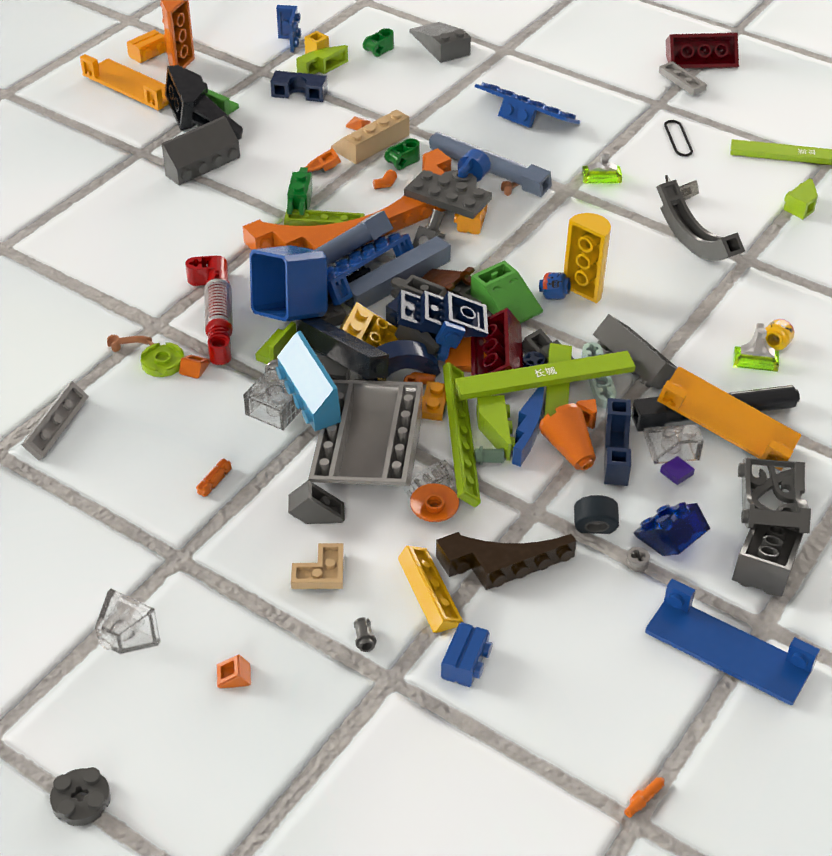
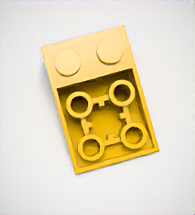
(368, 326)

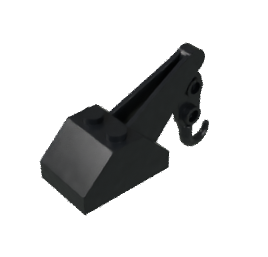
(188, 101)

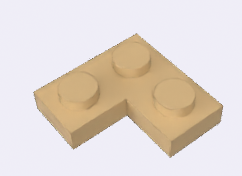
(321, 575)

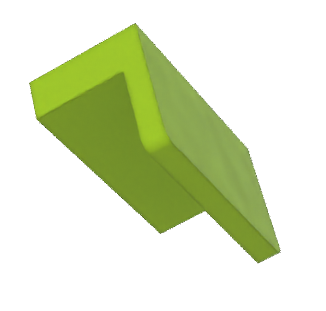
(275, 344)

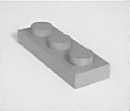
(682, 78)

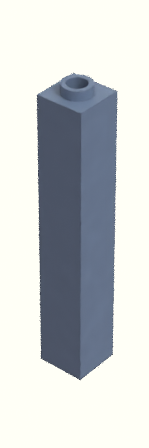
(417, 262)

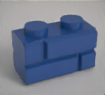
(465, 655)

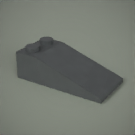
(443, 40)
(767, 558)

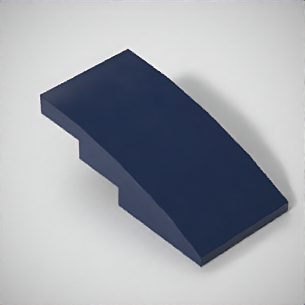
(431, 310)

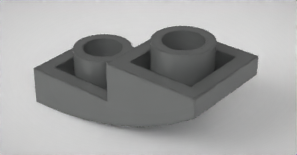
(407, 333)

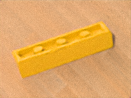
(429, 589)

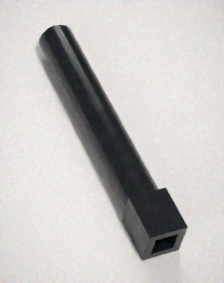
(651, 413)

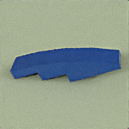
(528, 426)

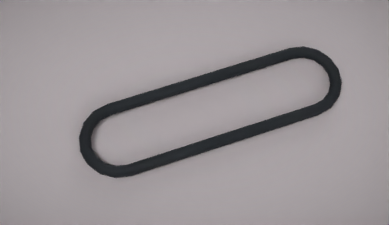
(685, 136)

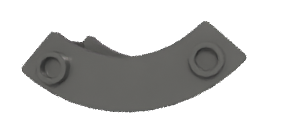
(793, 514)

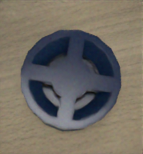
(533, 358)

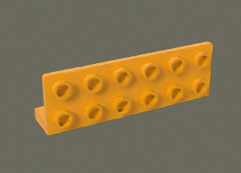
(125, 81)
(728, 417)

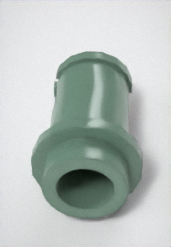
(489, 455)

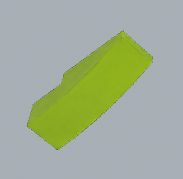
(322, 60)

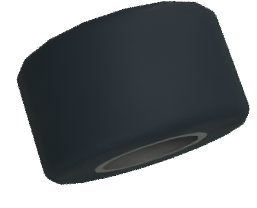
(596, 515)

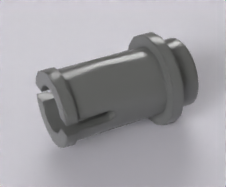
(365, 639)

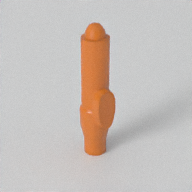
(641, 798)

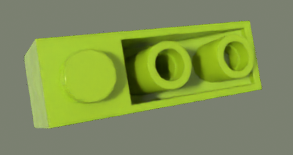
(494, 424)

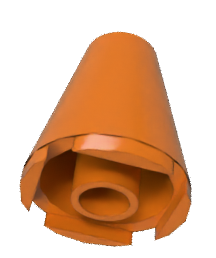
(569, 435)

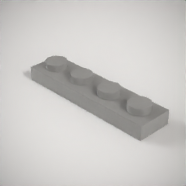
(55, 420)

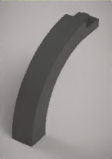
(690, 231)

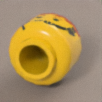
(779, 334)

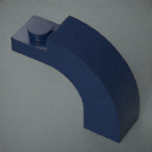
(409, 355)

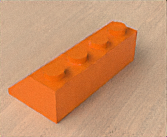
(178, 32)

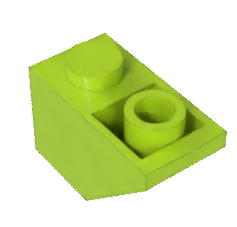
(801, 200)

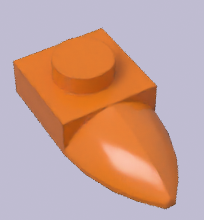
(324, 161)

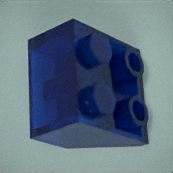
(673, 528)

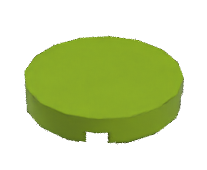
(161, 359)

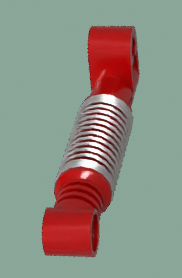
(213, 273)

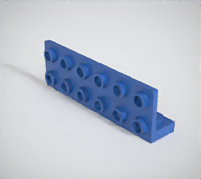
(336, 276)
(731, 649)

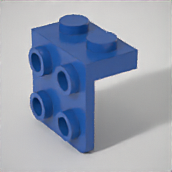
(288, 24)

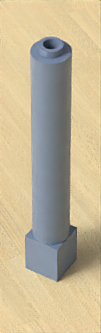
(532, 178)
(352, 239)

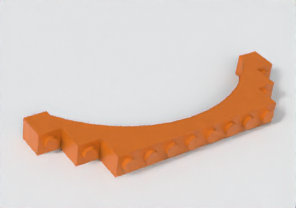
(400, 214)

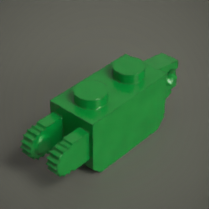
(300, 191)

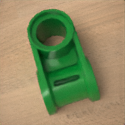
(379, 42)
(403, 153)

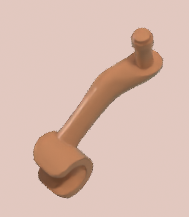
(507, 187)
(115, 342)

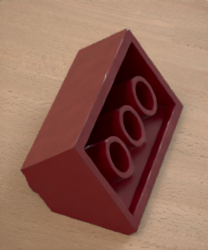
(703, 50)
(502, 345)

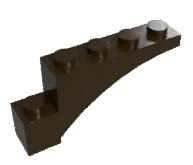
(501, 562)

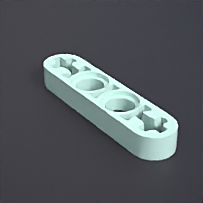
(598, 389)

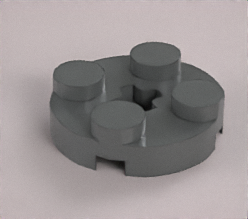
(74, 782)

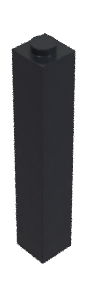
(344, 348)

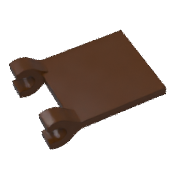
(449, 278)

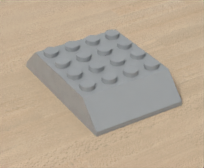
(375, 435)

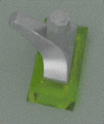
(602, 171)
(756, 353)

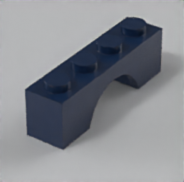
(616, 446)

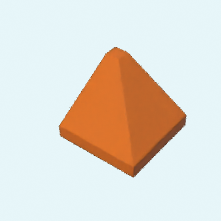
(357, 123)

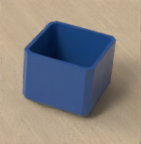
(288, 283)

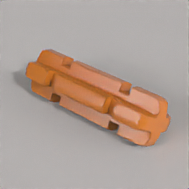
(213, 477)

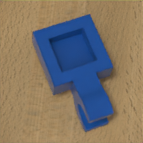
(448, 336)

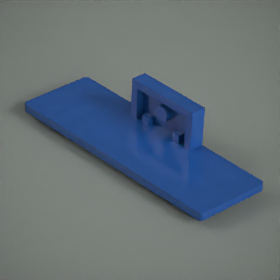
(521, 108)

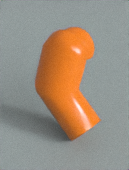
(419, 377)

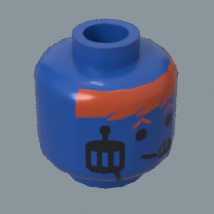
(555, 285)

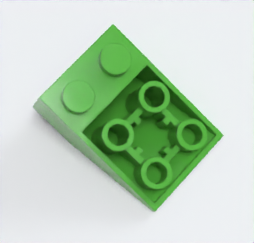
(503, 288)

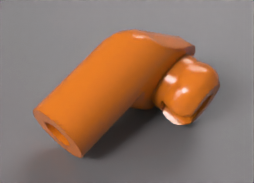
(387, 180)

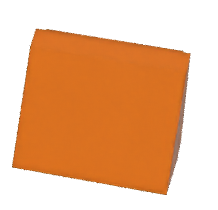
(589, 411)

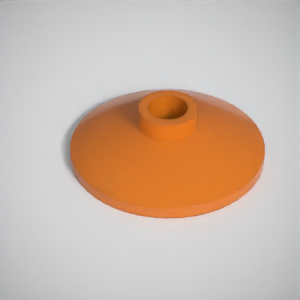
(434, 502)

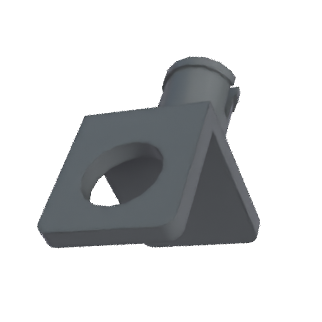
(432, 228)

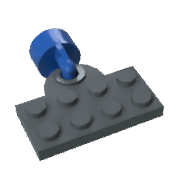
(456, 188)

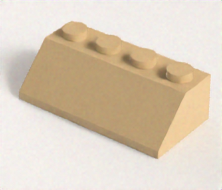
(373, 137)

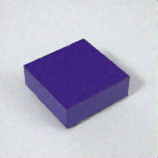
(677, 470)

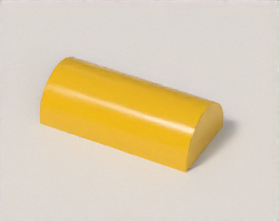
(587, 254)

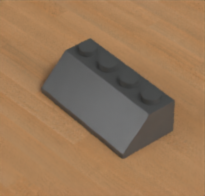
(200, 151)
(649, 362)

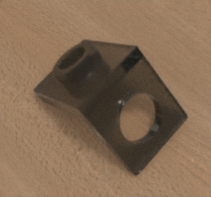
(687, 190)

